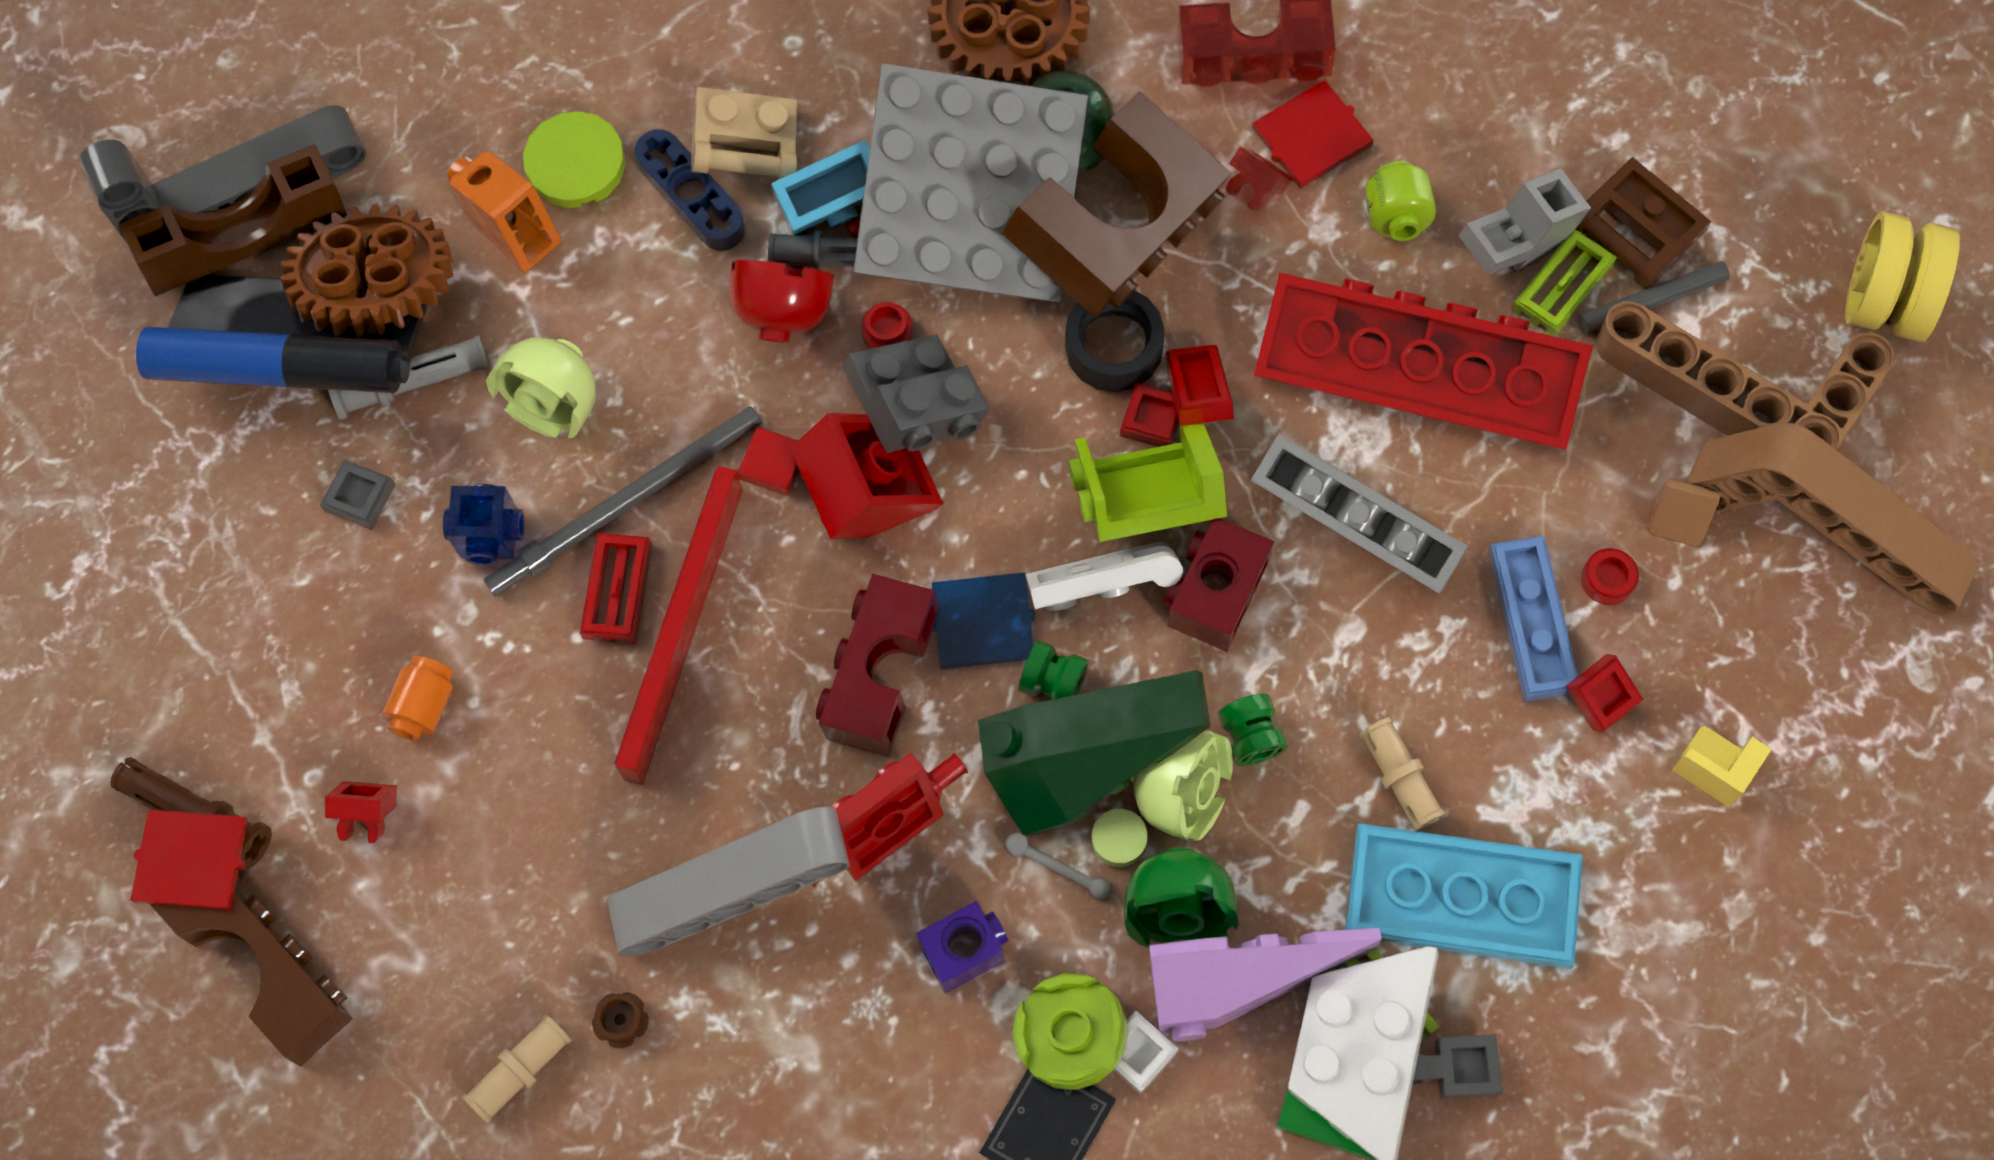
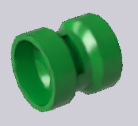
(1052, 673)
(1253, 729)

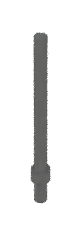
(536, 557)

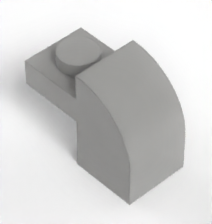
(1530, 225)

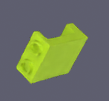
(1150, 486)

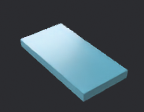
(1465, 895)

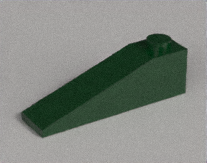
(1075, 749)

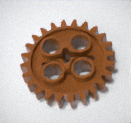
(996, 54)
(402, 272)

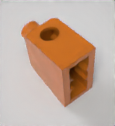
(488, 193)

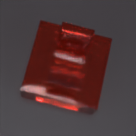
(1260, 173)

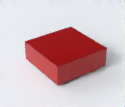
(1150, 416)
(769, 462)
(1604, 692)

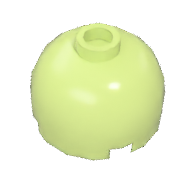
(545, 385)
(1182, 788)

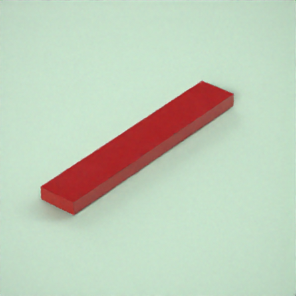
(679, 626)

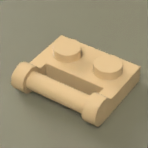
(743, 122)

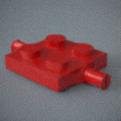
(892, 810)

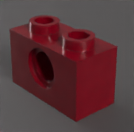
(1217, 614)

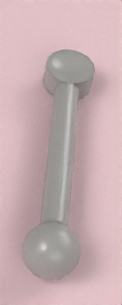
(1018, 846)

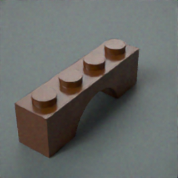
(184, 246)
(292, 1004)

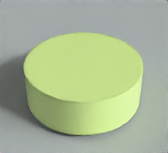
(1119, 838)

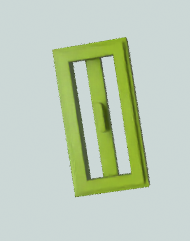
(1540, 313)

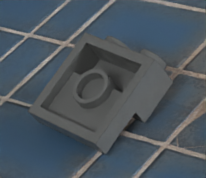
(915, 393)

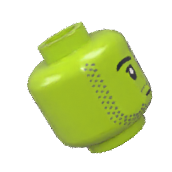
(1400, 199)

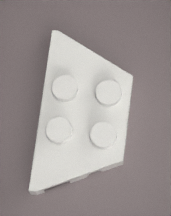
(1364, 1046)

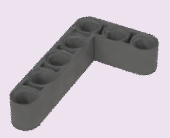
(219, 181)

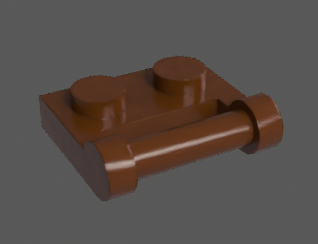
(1652, 213)

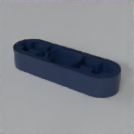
(692, 210)

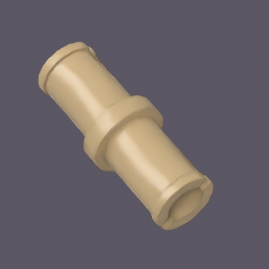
(1402, 774)
(516, 1068)

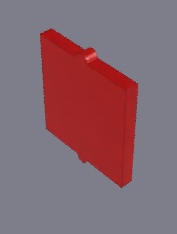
(1312, 134)
(189, 859)

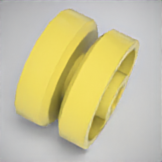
(1902, 276)

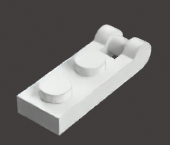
(1104, 575)

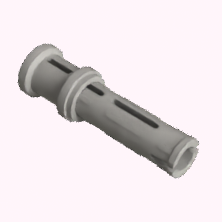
(424, 370)

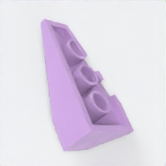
(1209, 983)

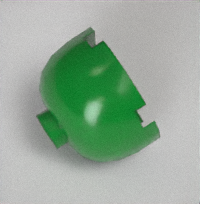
(1179, 898)

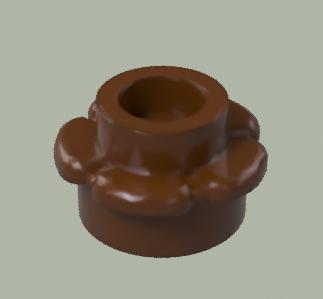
(606, 1013)

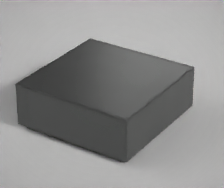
(357, 494)

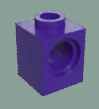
(955, 970)

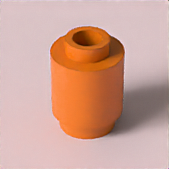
(418, 698)

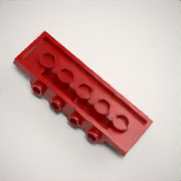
(1423, 359)

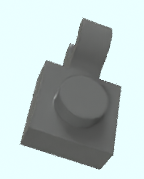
(1462, 1067)

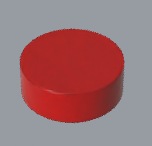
(1609, 576)

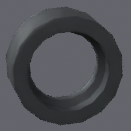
(1110, 375)

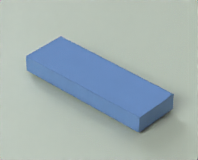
(1533, 617)

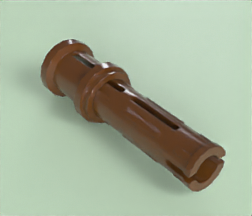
(166, 795)

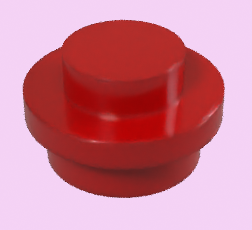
(886, 325)

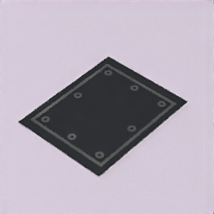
(1047, 1122)

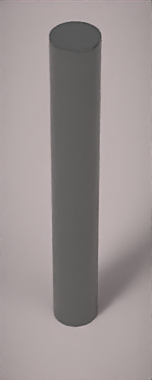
(1660, 294)

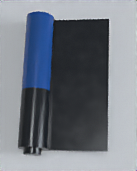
(249, 335)

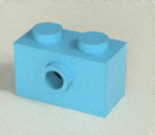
(824, 190)

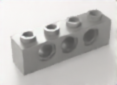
(1360, 514)

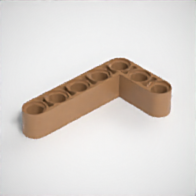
(1743, 388)
(1841, 503)

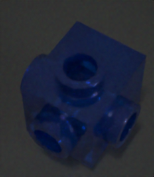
(483, 523)

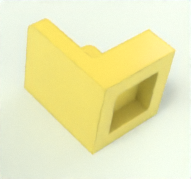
(1720, 765)

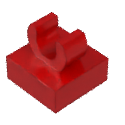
(362, 803)

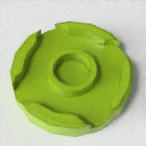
(574, 159)
(1070, 1031)

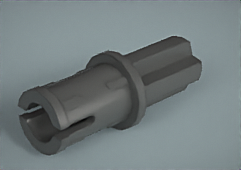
(812, 250)

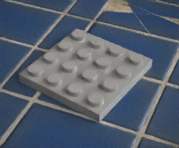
(950, 172)

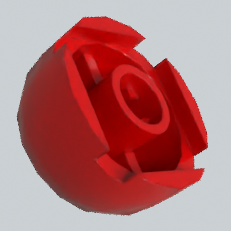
(779, 297)

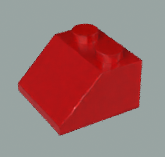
(857, 482)

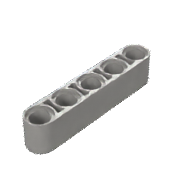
(728, 881)

